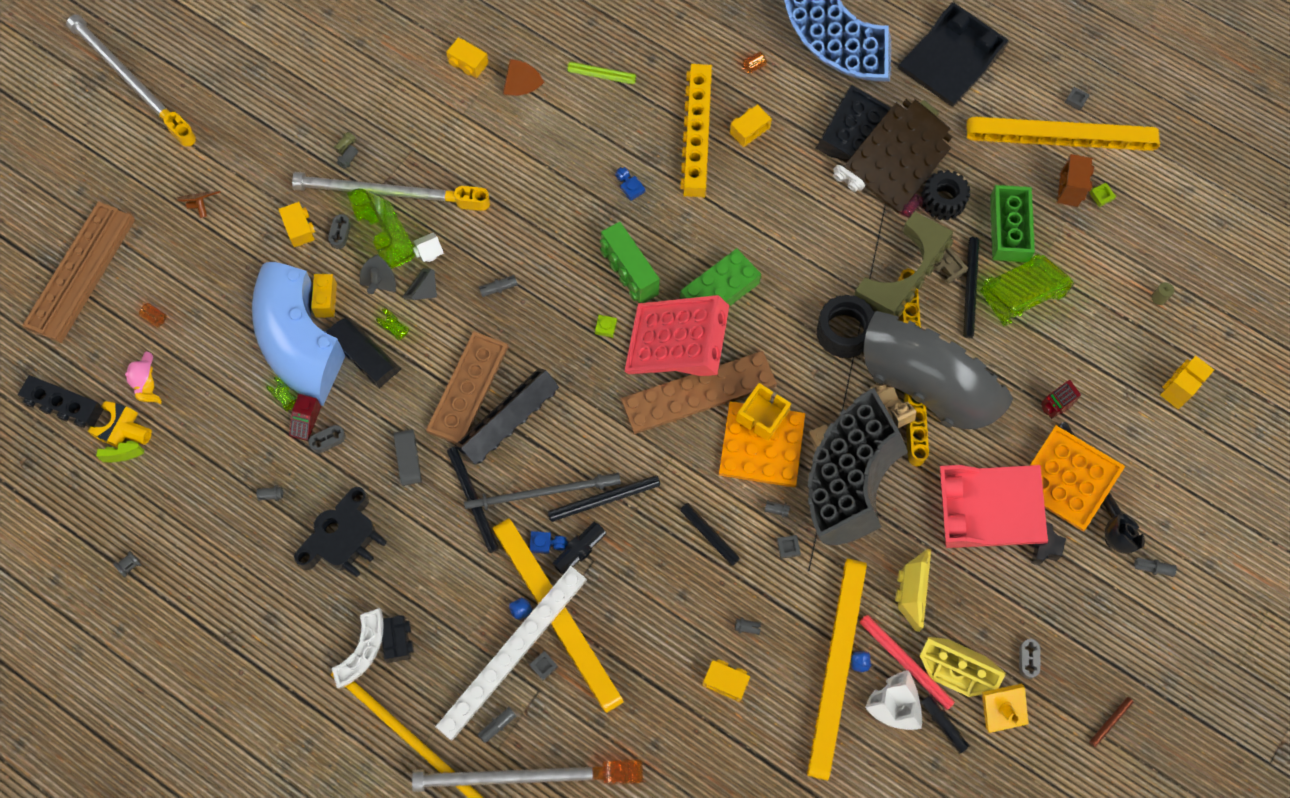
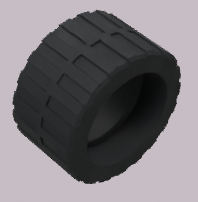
(847, 306)

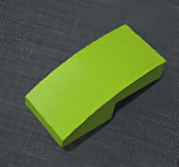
(124, 452)

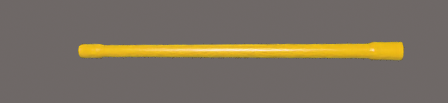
(407, 735)

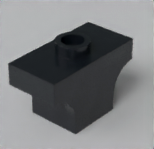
(1052, 550)

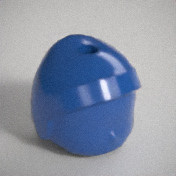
(520, 608)
(860, 661)

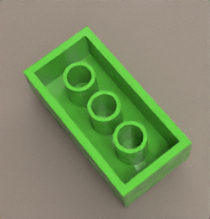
(1012, 223)
(629, 263)
(728, 278)

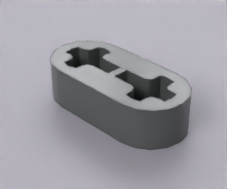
(343, 232)
(327, 439)

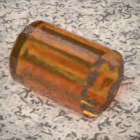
(754, 62)
(152, 315)

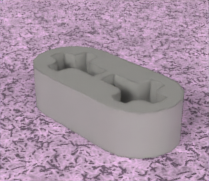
(1034, 658)

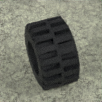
(949, 183)

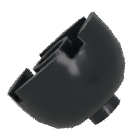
(1122, 534)

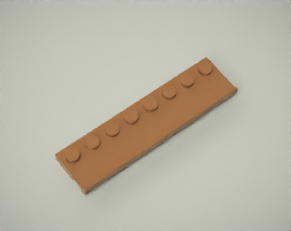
(79, 272)

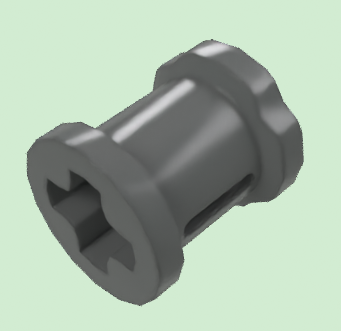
(127, 564)

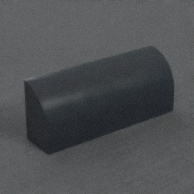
(364, 352)

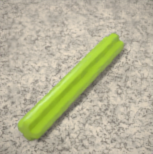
(601, 72)

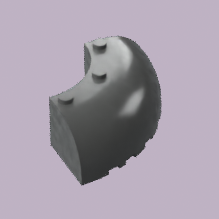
(934, 373)
(850, 468)

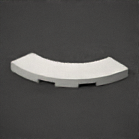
(366, 651)

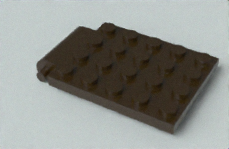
(901, 153)

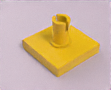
(1005, 708)

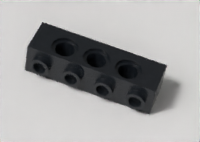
(35, 388)

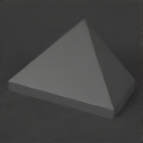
(423, 286)

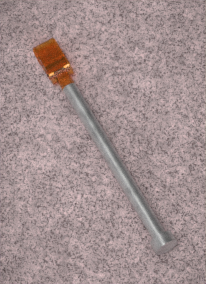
(611, 773)

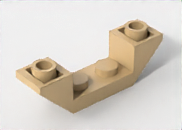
(900, 412)

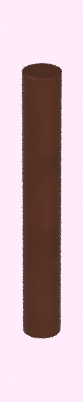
(1113, 719)

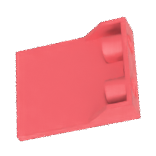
(678, 336)
(993, 506)

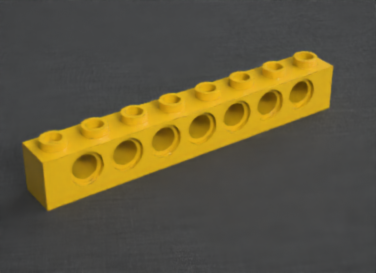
(700, 75)

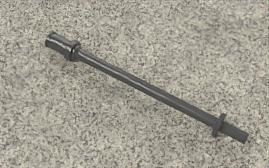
(599, 481)

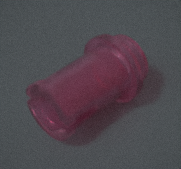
(911, 206)

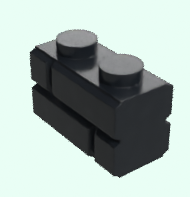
(396, 640)

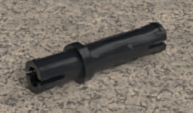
(948, 728)

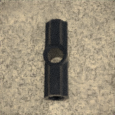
(579, 548)

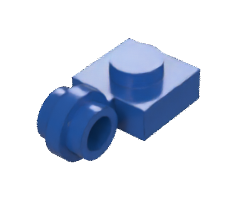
(631, 187)
(541, 542)

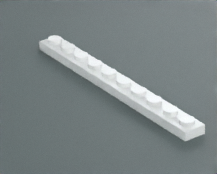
(511, 653)

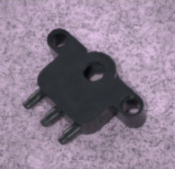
(347, 542)

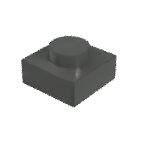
(1077, 98)
(788, 547)
(543, 666)

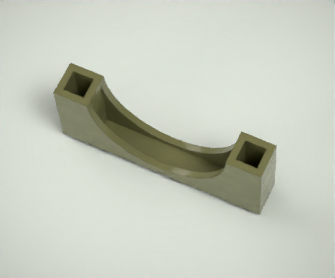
(892, 296)

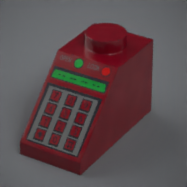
(1060, 399)
(304, 417)

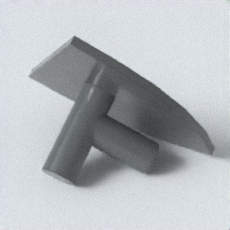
(377, 275)

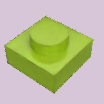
(1102, 194)
(606, 326)

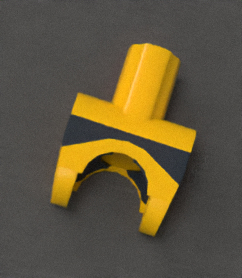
(120, 426)

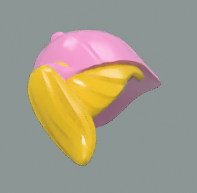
(141, 380)

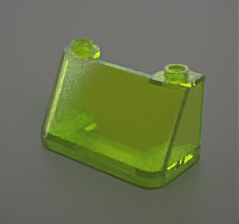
(392, 243)
(1025, 287)

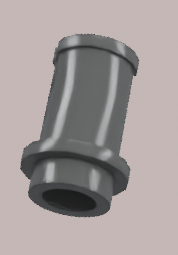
(347, 157)
(270, 493)
(777, 508)
(747, 626)

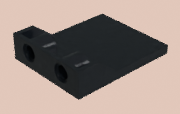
(954, 54)
(851, 124)

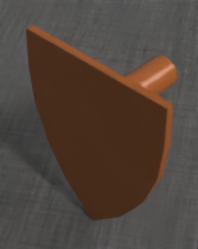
(521, 78)
(197, 201)

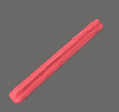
(907, 662)

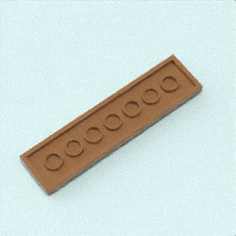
(697, 393)

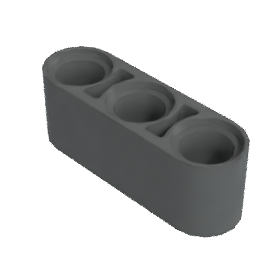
(407, 457)

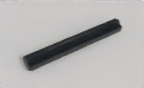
(708, 532)

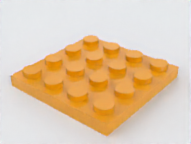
(759, 460)
(1074, 477)

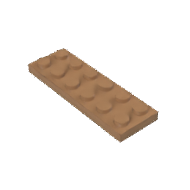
(467, 388)

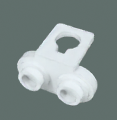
(842, 174)

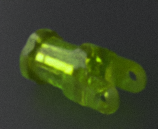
(393, 325)
(282, 394)

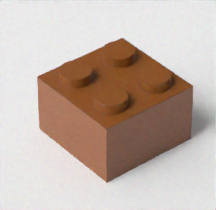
(1075, 180)

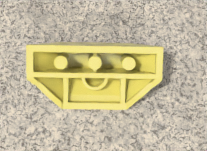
(913, 589)
(960, 667)

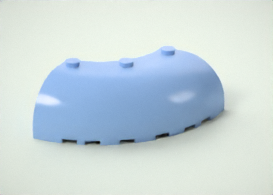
(842, 39)
(286, 334)

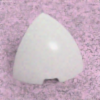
(897, 703)

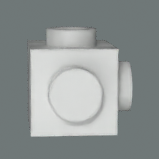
(427, 247)

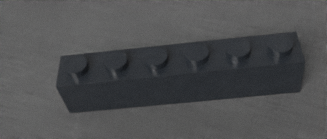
(507, 416)

